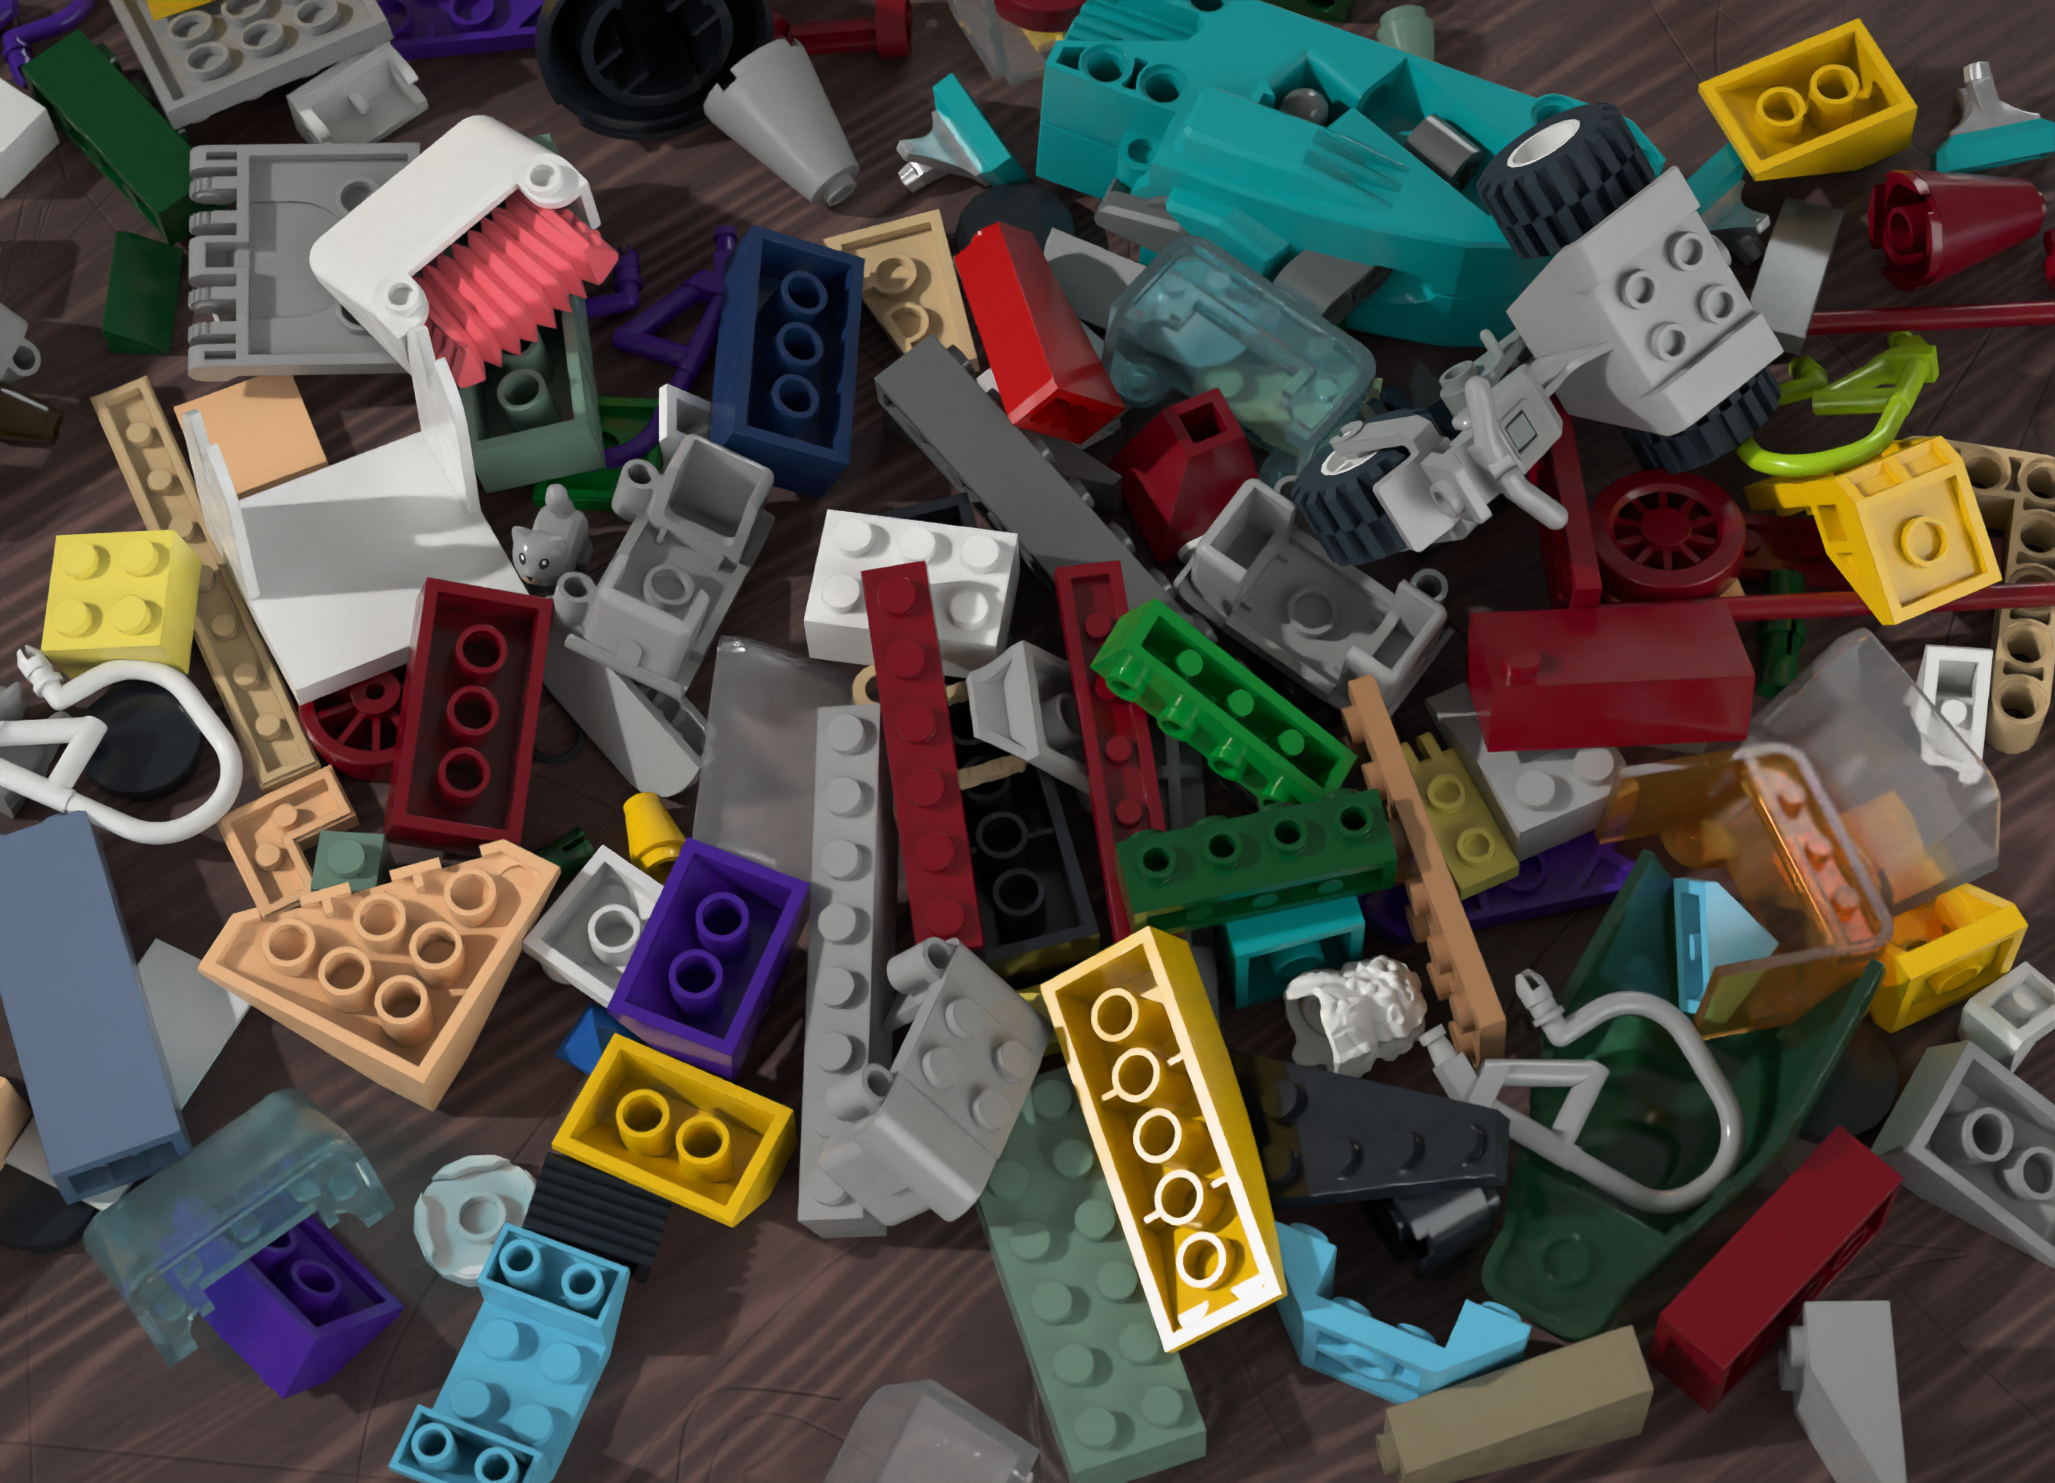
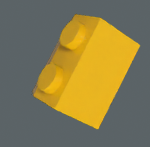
(1814, 106)

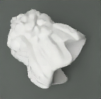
(1354, 1014)

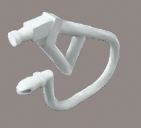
(87, 732)

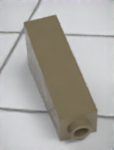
(1521, 1413)

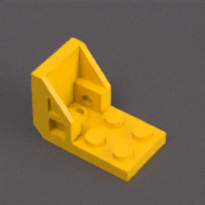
(1895, 526)
(1946, 954)

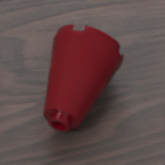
(1948, 222)

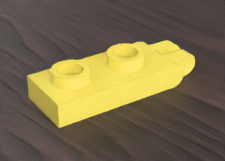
(1460, 819)

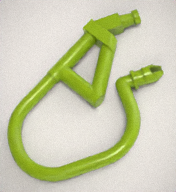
(1907, 364)

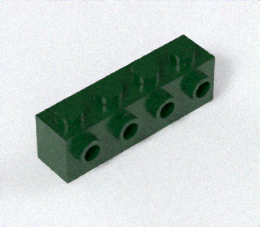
(118, 131)
(1256, 862)

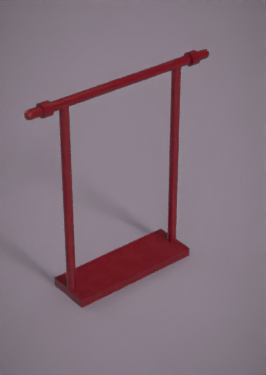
(1570, 552)

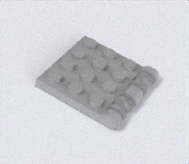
(261, 254)

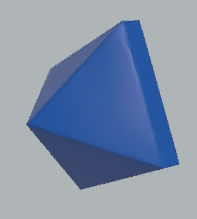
(590, 1038)

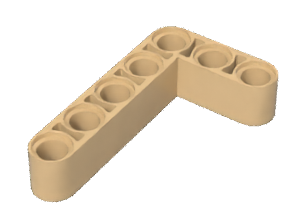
(2024, 631)

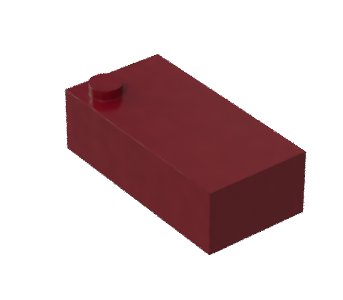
(1608, 677)
(467, 718)
(1772, 1268)

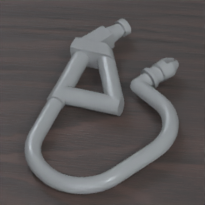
(1587, 1080)

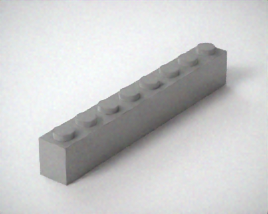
(848, 944)

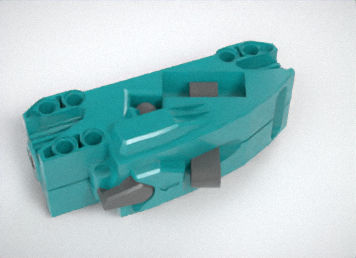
(1298, 155)

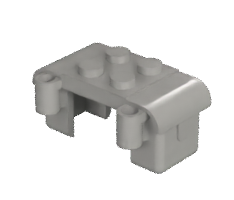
(676, 568)
(1305, 613)
(952, 1095)

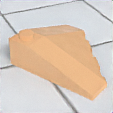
(393, 971)

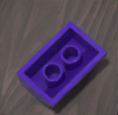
(711, 958)
(300, 1308)

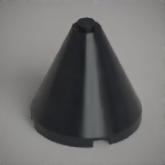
(645, 63)

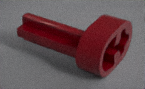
(886, 31)

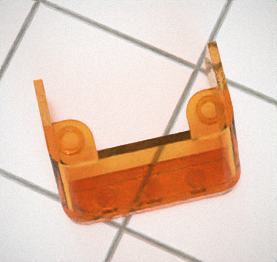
(1789, 860)

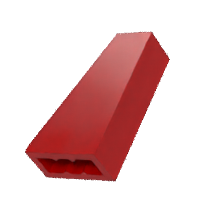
(1033, 338)

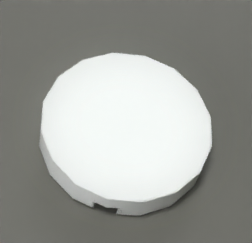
(466, 1211)

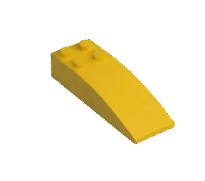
(1170, 1133)

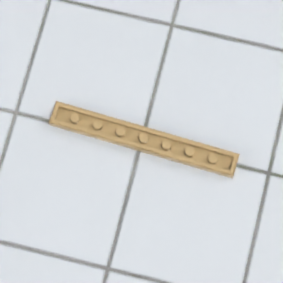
(223, 624)

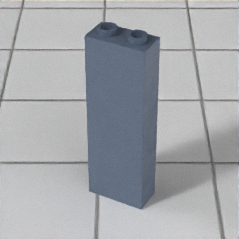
(82, 1013)

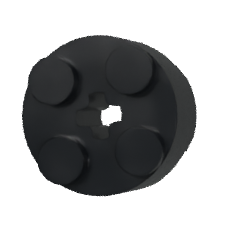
(1433, 1225)

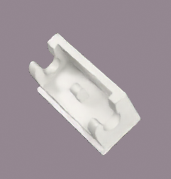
(358, 99)

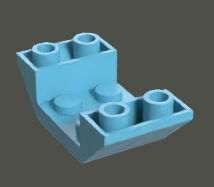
(1376, 1357)
(521, 1368)

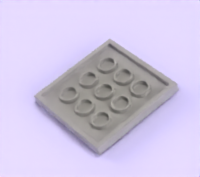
(243, 47)

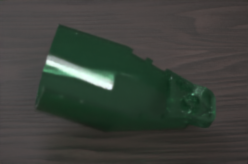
(1573, 1248)

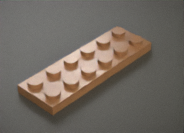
(1434, 906)

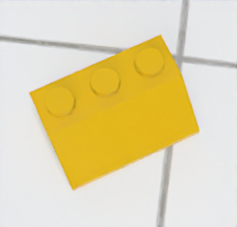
(679, 1132)

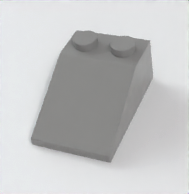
(1532, 794)
(1977, 1146)
(1847, 1388)

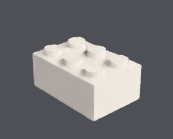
(970, 579)

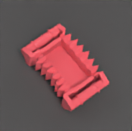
(509, 283)

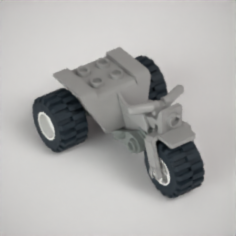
(1622, 324)

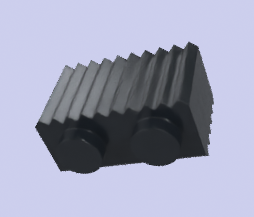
(598, 1214)

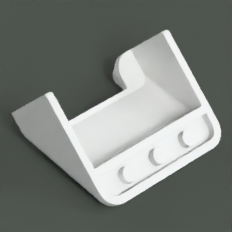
(424, 209)

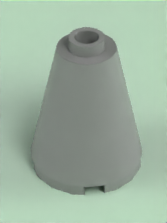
(786, 122)

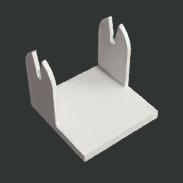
(346, 549)

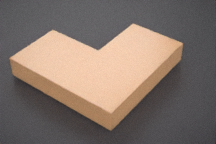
(274, 830)

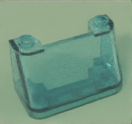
(1212, 323)
(225, 1206)

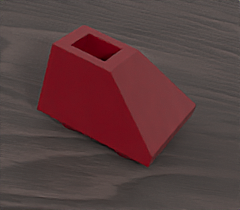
(1183, 472)

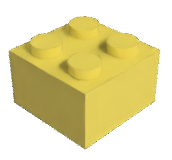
(121, 600)

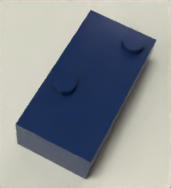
(788, 358)

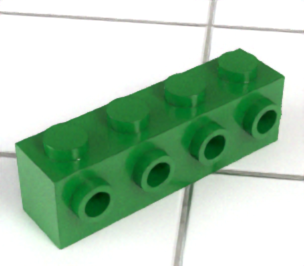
(1220, 708)

